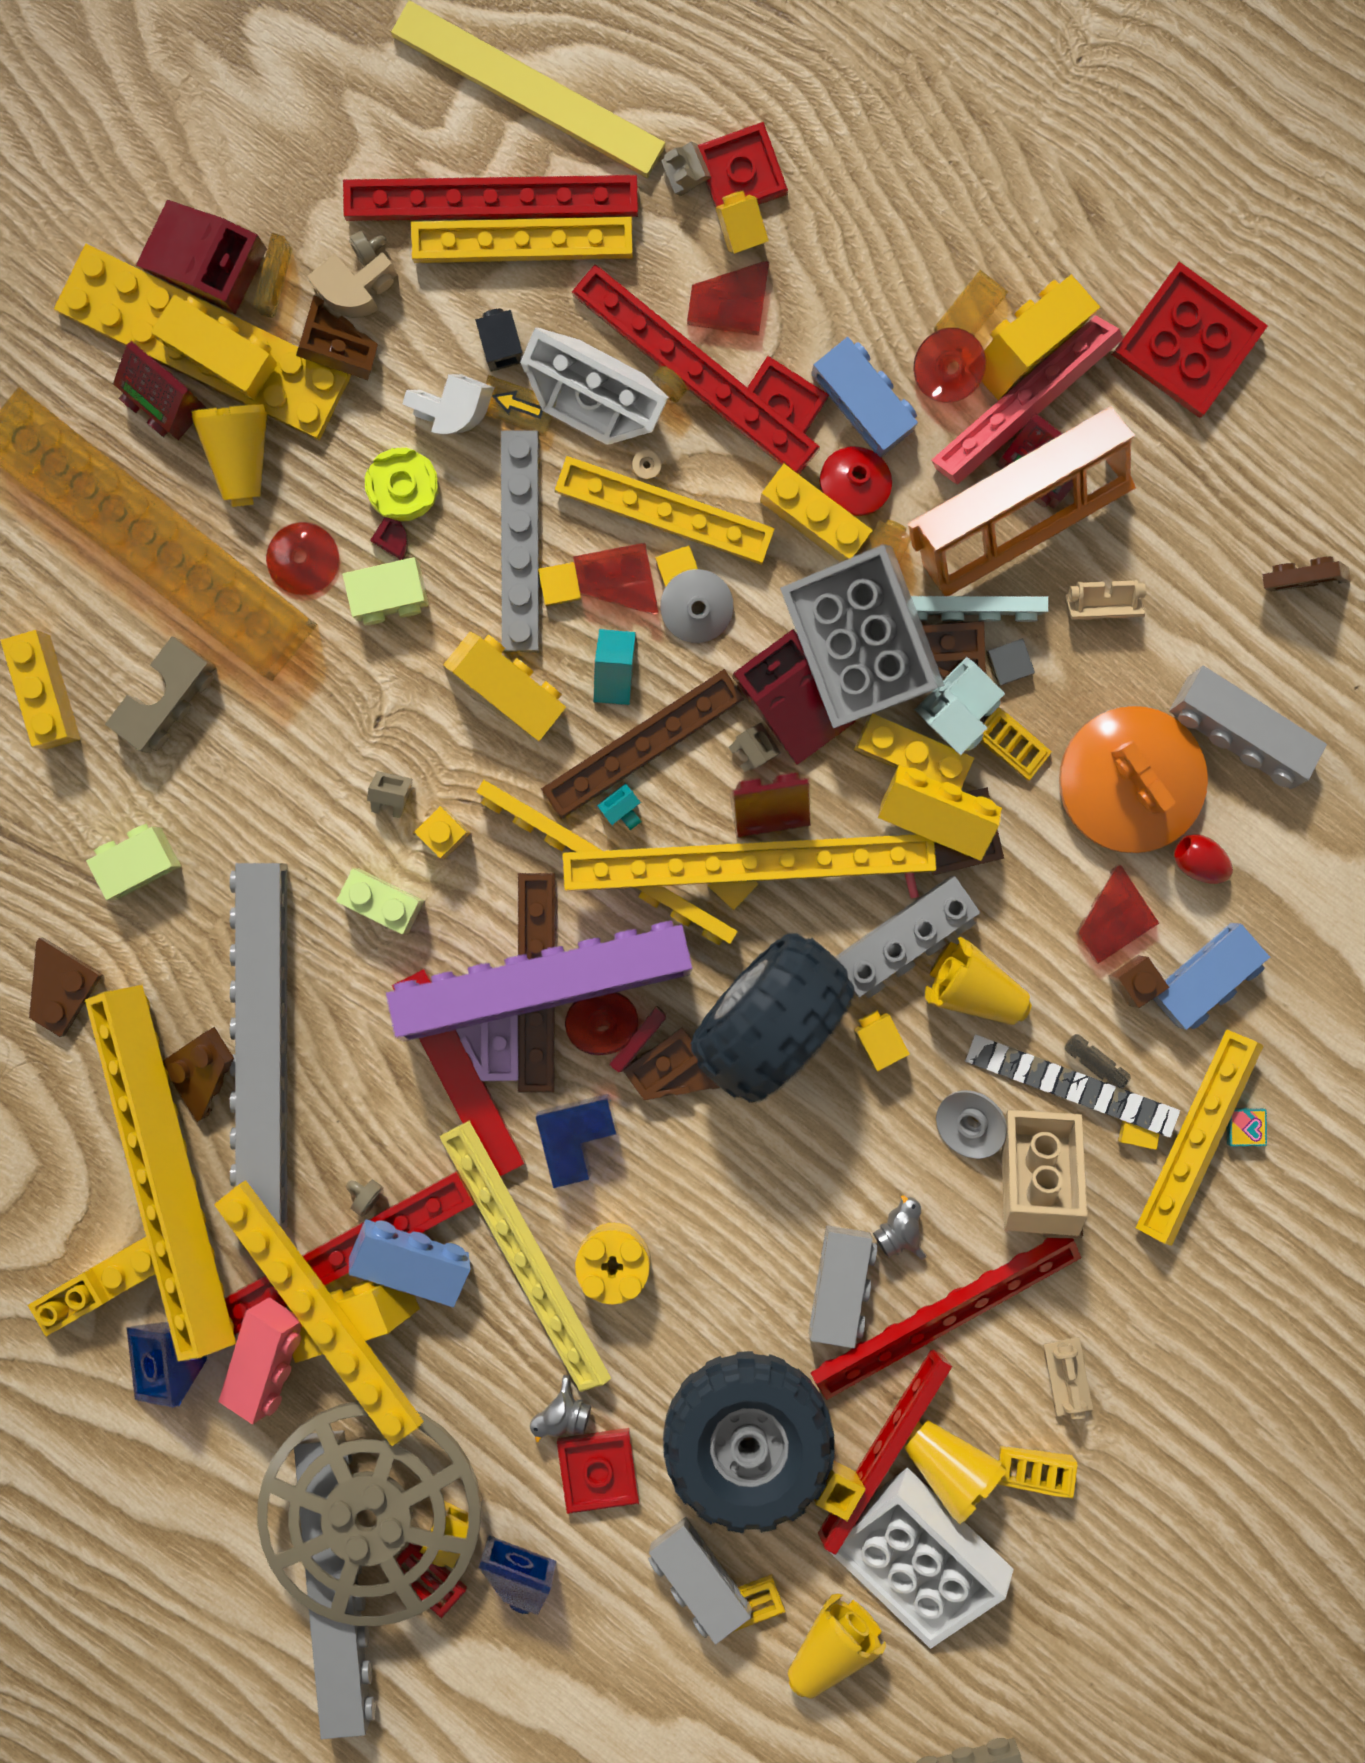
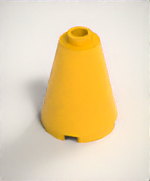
(234, 448)
(976, 986)
(953, 1468)
(835, 1647)

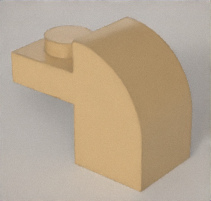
(352, 293)

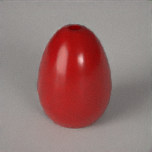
(1203, 859)

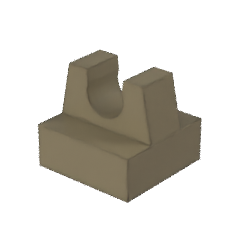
(685, 168)
(756, 745)
(390, 791)

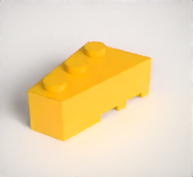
(1036, 333)
(506, 684)

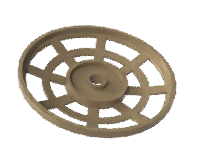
(383, 1497)

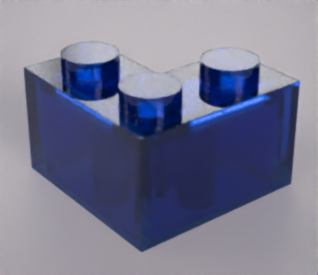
(565, 1131)

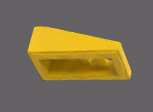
(1010, 723)
(1049, 1486)

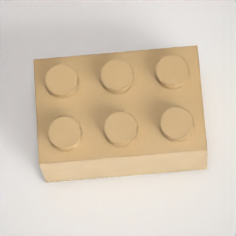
(1044, 1173)

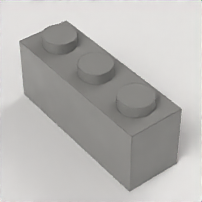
(842, 1287)
(699, 1581)

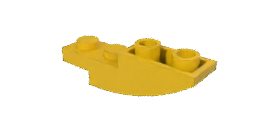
(93, 1287)

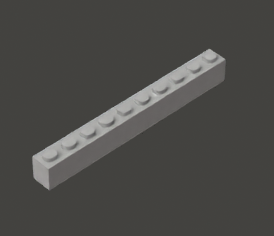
(260, 1032)

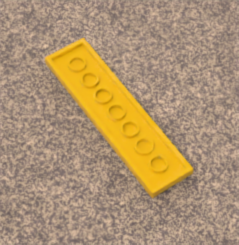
(127, 305)

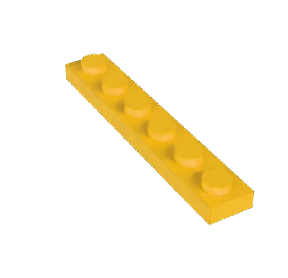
(522, 240)
(664, 510)
(1199, 1137)

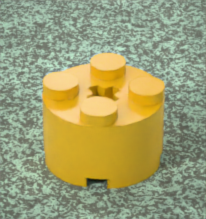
(595, 1275)

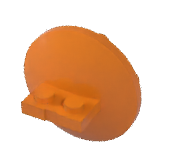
(1133, 779)

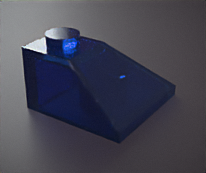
(155, 1367)
(517, 1574)

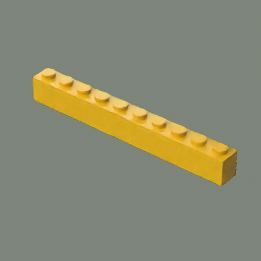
(160, 1172)

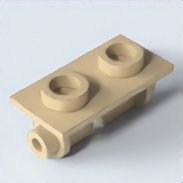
(1091, 602)
(1068, 1377)

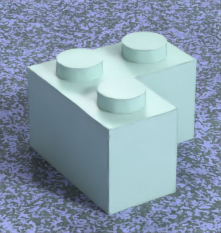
(960, 705)

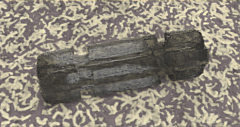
(1097, 1061)

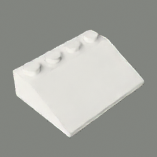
(923, 1560)

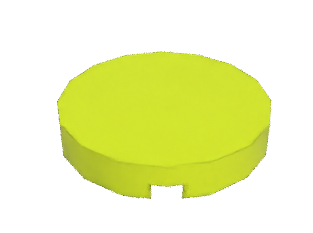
(401, 484)

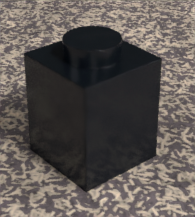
(499, 339)

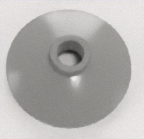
(683, 592)
(963, 1133)

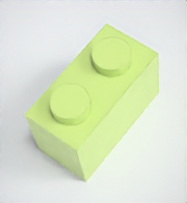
(386, 591)
(133, 862)
(380, 901)

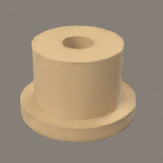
(646, 457)

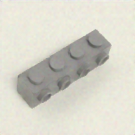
(1247, 728)
(907, 935)

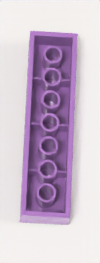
(538, 983)

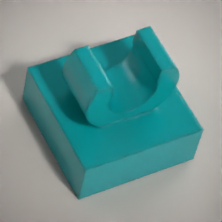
(620, 806)

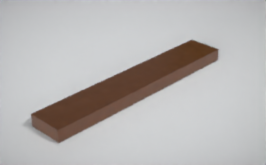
(642, 744)
(536, 1028)

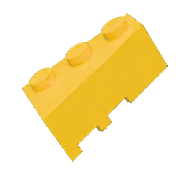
(370, 1308)

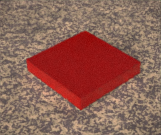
(745, 164)
(788, 393)
(598, 1470)

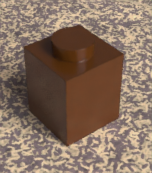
(1138, 981)

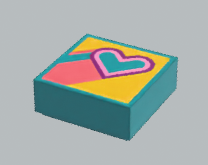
(1247, 1127)

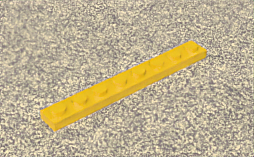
(560, 837)
(319, 1313)

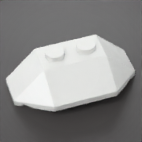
(591, 388)

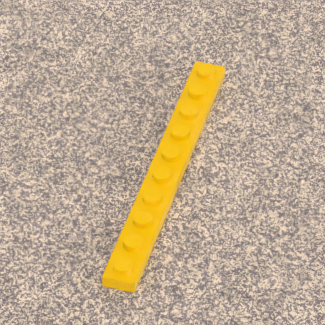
(748, 862)

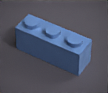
(865, 396)
(1211, 976)
(409, 1262)

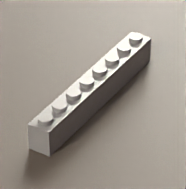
(337, 1647)

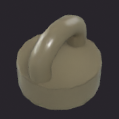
(365, 249)
(365, 1196)

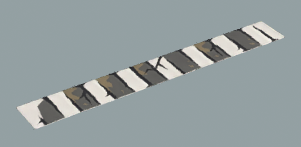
(1072, 1086)

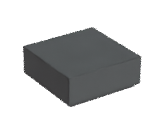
(1010, 662)

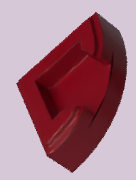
(391, 538)

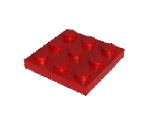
(1189, 340)

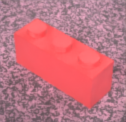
(261, 1361)

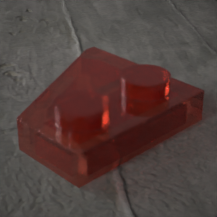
(730, 300)
(618, 577)
(1115, 917)

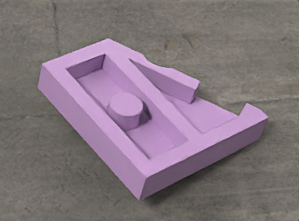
(493, 1048)

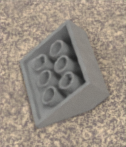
(862, 635)

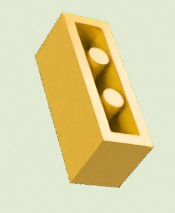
(215, 345)
(814, 514)
(40, 689)
(903, 747)
(940, 812)

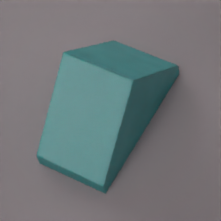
(614, 667)

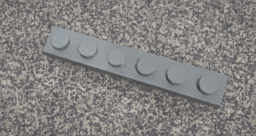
(520, 540)

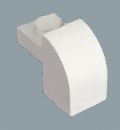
(459, 409)

